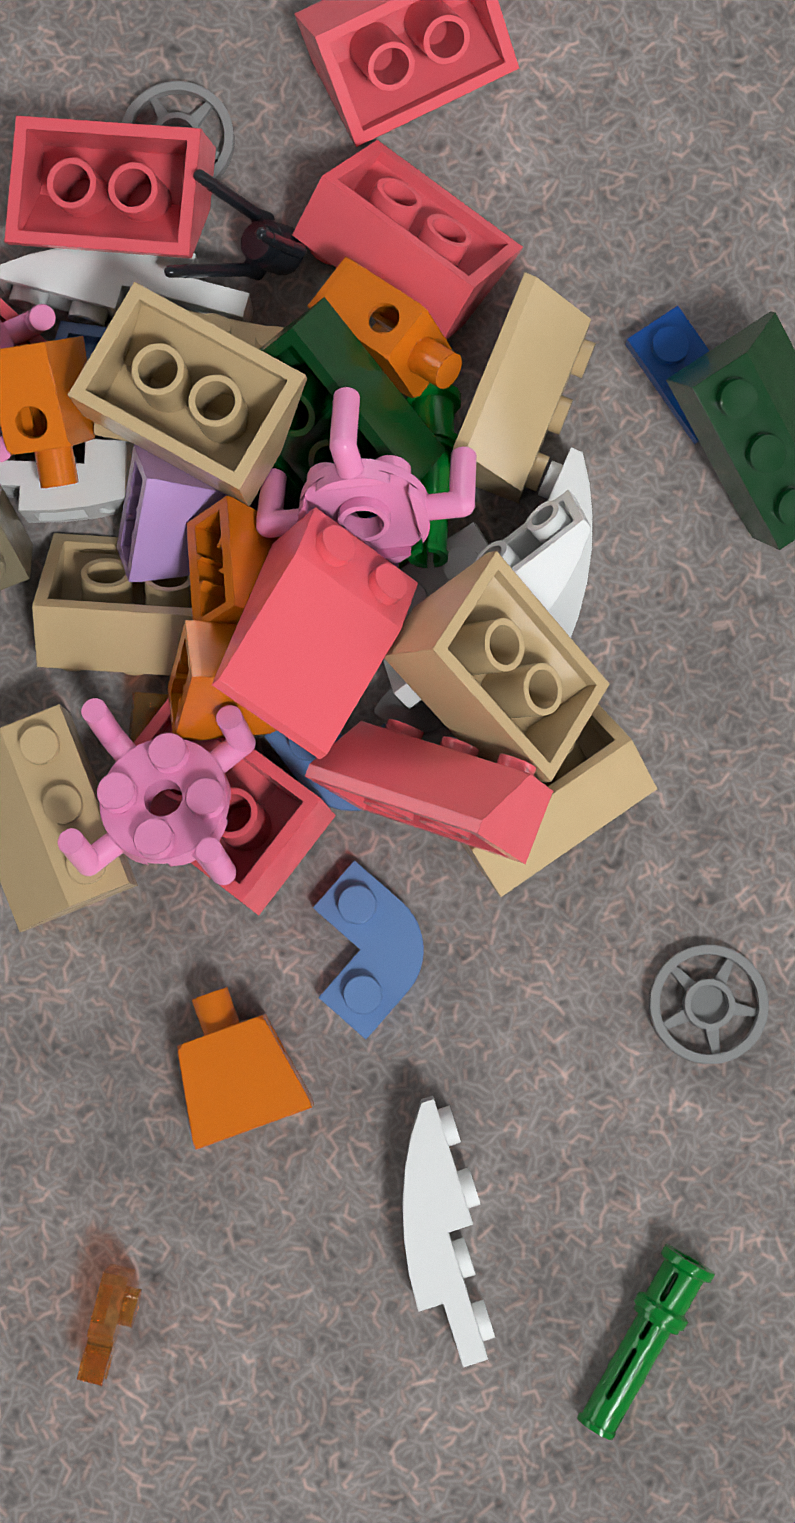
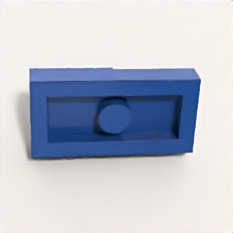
(664, 350)

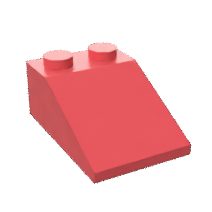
(314, 631)
(268, 817)

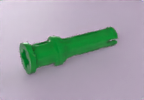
(437, 411)
(659, 1314)

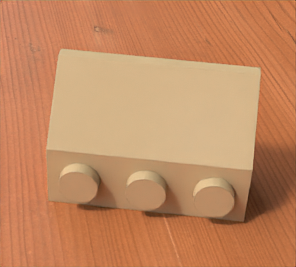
(524, 389)
(190, 393)
(100, 621)
(498, 667)
(589, 790)
(42, 793)

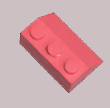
(403, 56)
(108, 186)
(406, 233)
(437, 787)

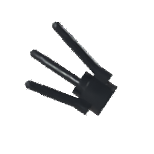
(264, 243)

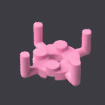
(368, 485)
(144, 772)

